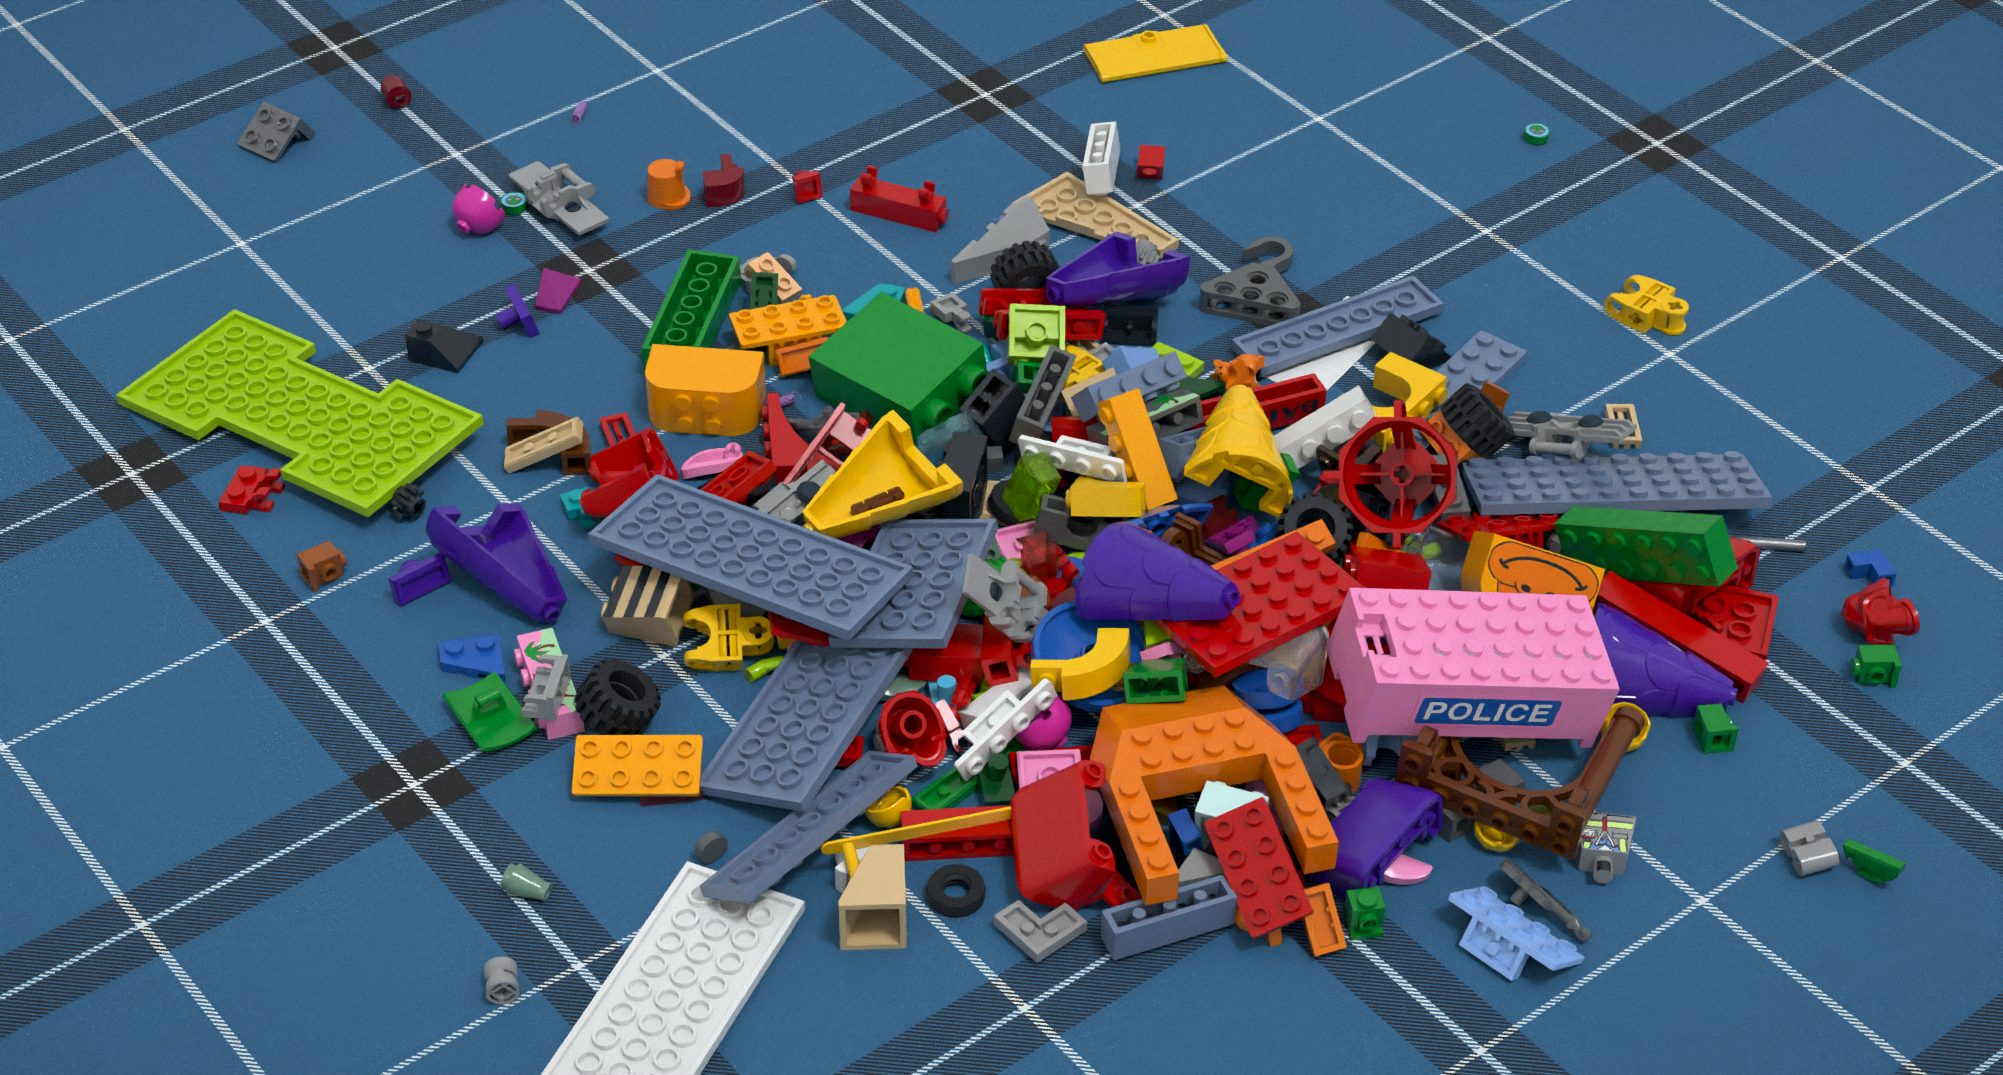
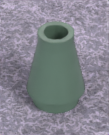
(523, 882)

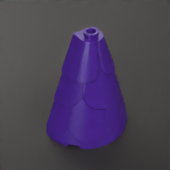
(1112, 275)
(501, 557)
(1146, 578)
(1657, 672)

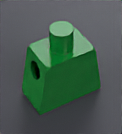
(1161, 681)

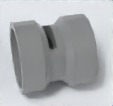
(501, 986)

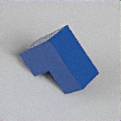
(1870, 564)
(1184, 832)

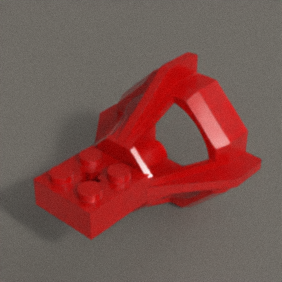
(1402, 474)

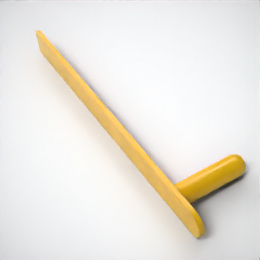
(849, 845)

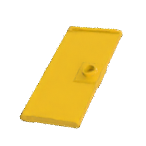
(1154, 52)

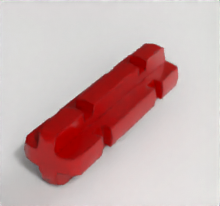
(964, 692)

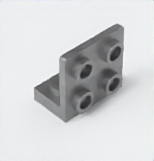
(272, 132)

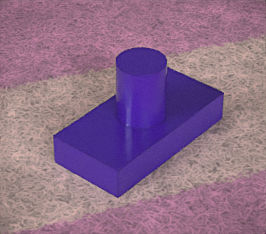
(517, 313)

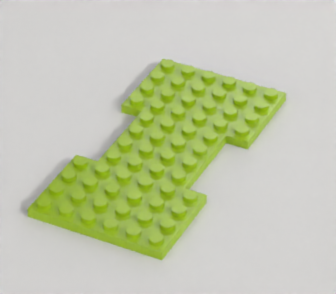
(339, 434)

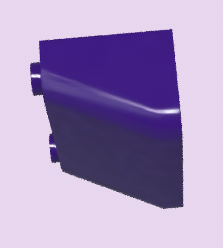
(1377, 831)

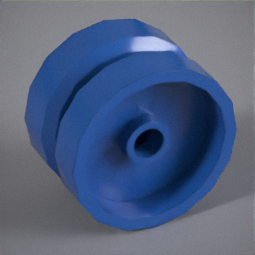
(1280, 711)

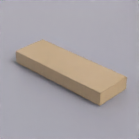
(543, 445)

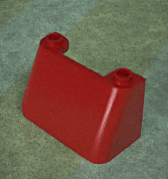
(624, 470)
(1685, 596)
(1053, 841)

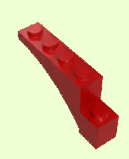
(785, 444)

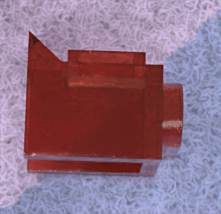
(1219, 517)
(1038, 556)

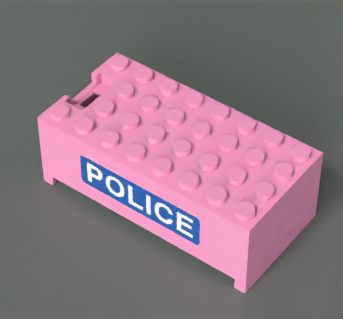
(1471, 664)

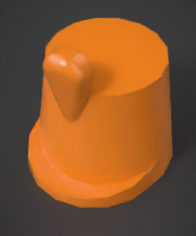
(666, 185)

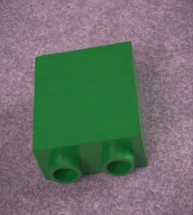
(900, 363)

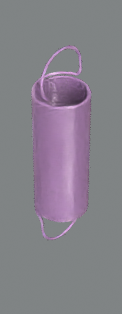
(579, 112)
(786, 400)

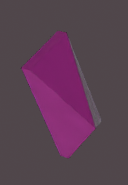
(555, 291)

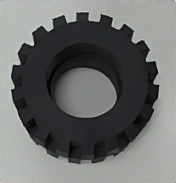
(1022, 262)
(1477, 420)
(1313, 509)
(617, 698)

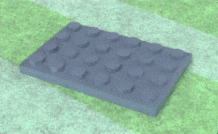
(932, 600)

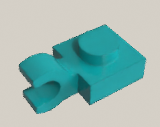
(573, 509)

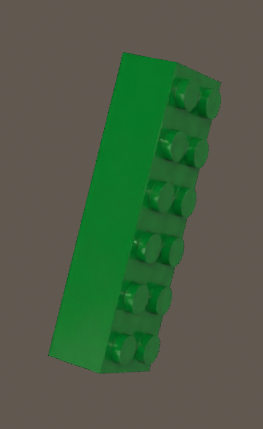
(695, 302)
(1649, 544)

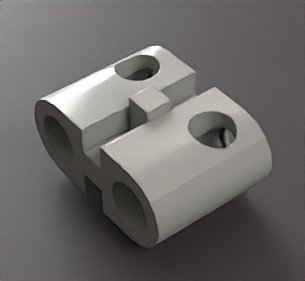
(1809, 848)

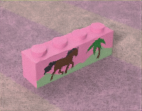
(526, 655)

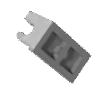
(548, 688)

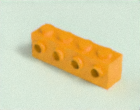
(1135, 442)

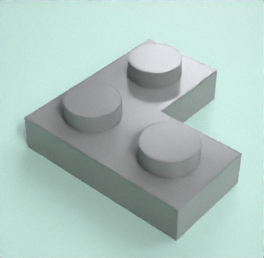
(1036, 935)

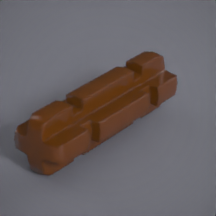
(881, 499)

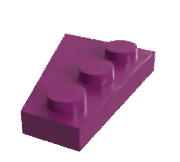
(1234, 538)

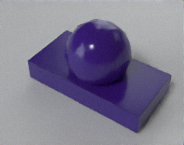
(418, 578)

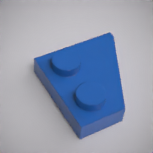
(472, 656)

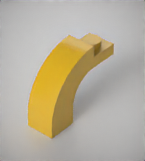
(1091, 672)

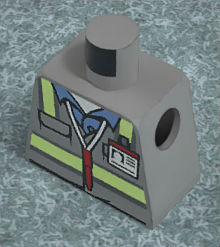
(1605, 845)

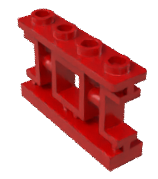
(1079, 322)

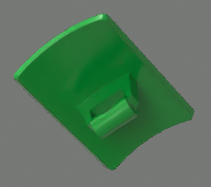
(490, 713)

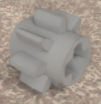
(1146, 252)

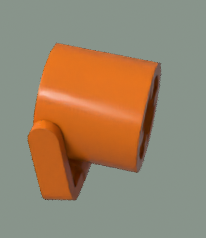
(1345, 757)

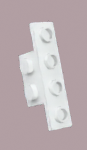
(1077, 456)
(999, 724)

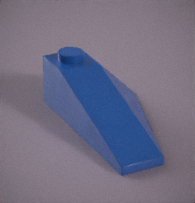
(1162, 517)

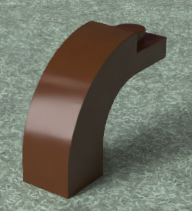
(574, 460)

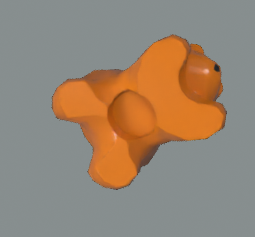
(1239, 371)

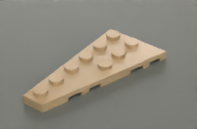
(1067, 205)

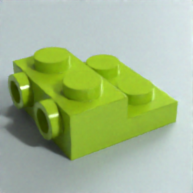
(1033, 331)

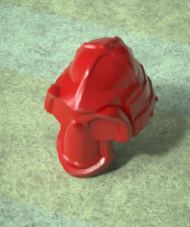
(1879, 614)
(913, 727)

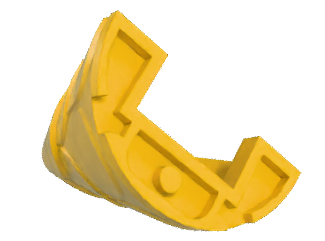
(1241, 442)
(878, 464)

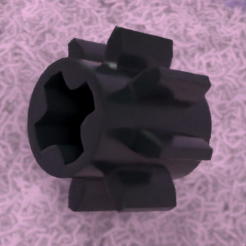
(408, 502)

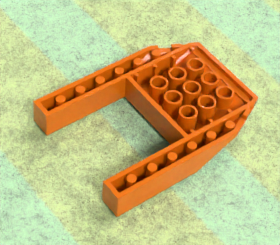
(1174, 750)

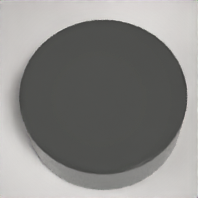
(711, 847)

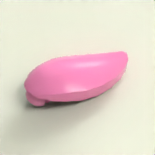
(711, 461)
(1407, 871)

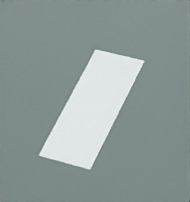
(1327, 366)

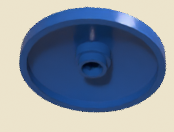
(1067, 637)

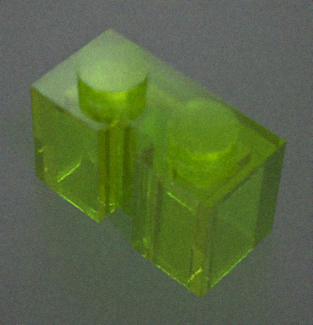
(1029, 481)

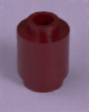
(395, 91)

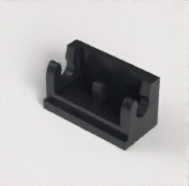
(1130, 325)
(1323, 775)

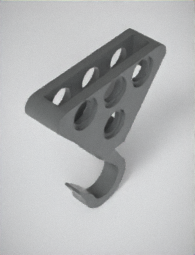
(1257, 279)

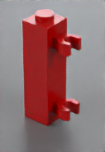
(898, 203)
(1002, 656)

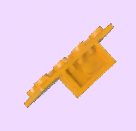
(787, 324)
(637, 765)

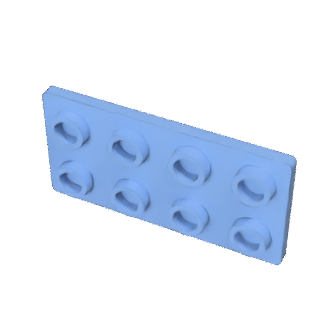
(1506, 937)

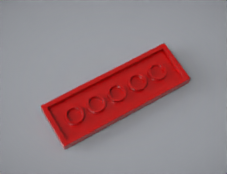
(731, 484)

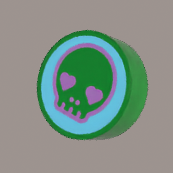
(1536, 133)
(514, 203)

